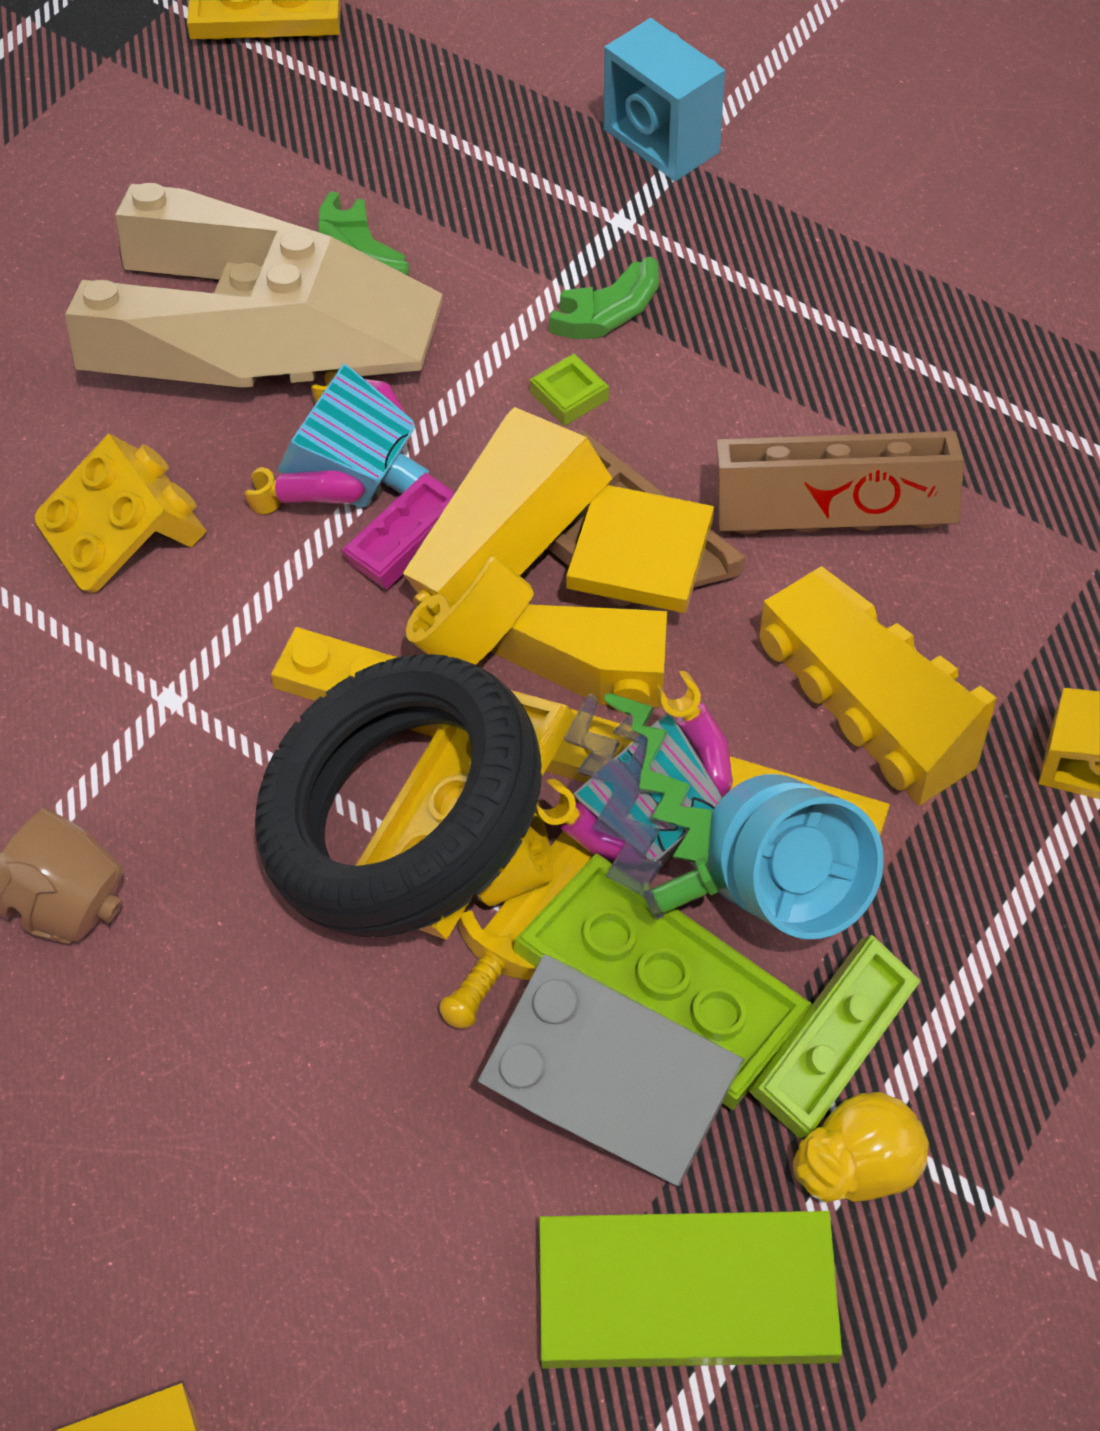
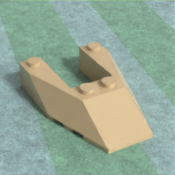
(280, 306)

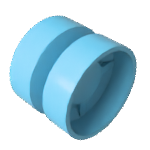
(795, 855)

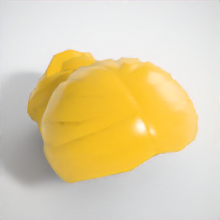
(863, 1150)

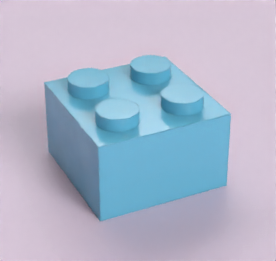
(663, 98)

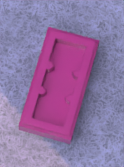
(398, 532)

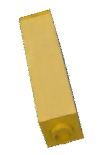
(509, 505)

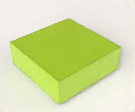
(569, 389)

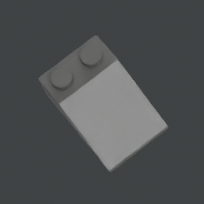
(611, 1070)

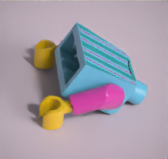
(342, 448)

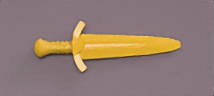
(496, 941)

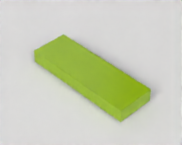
(834, 1036)

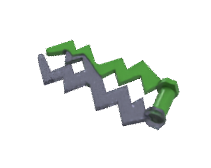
(629, 780)

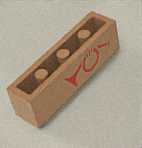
(839, 481)

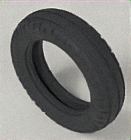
(450, 862)

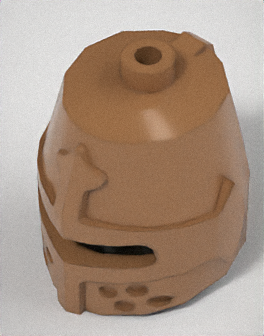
(57, 879)

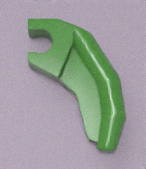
(352, 229)
(603, 310)

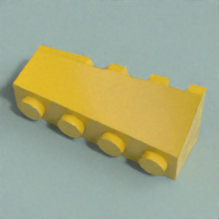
(877, 685)

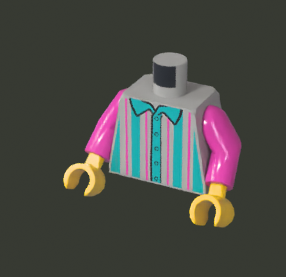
(691, 753)

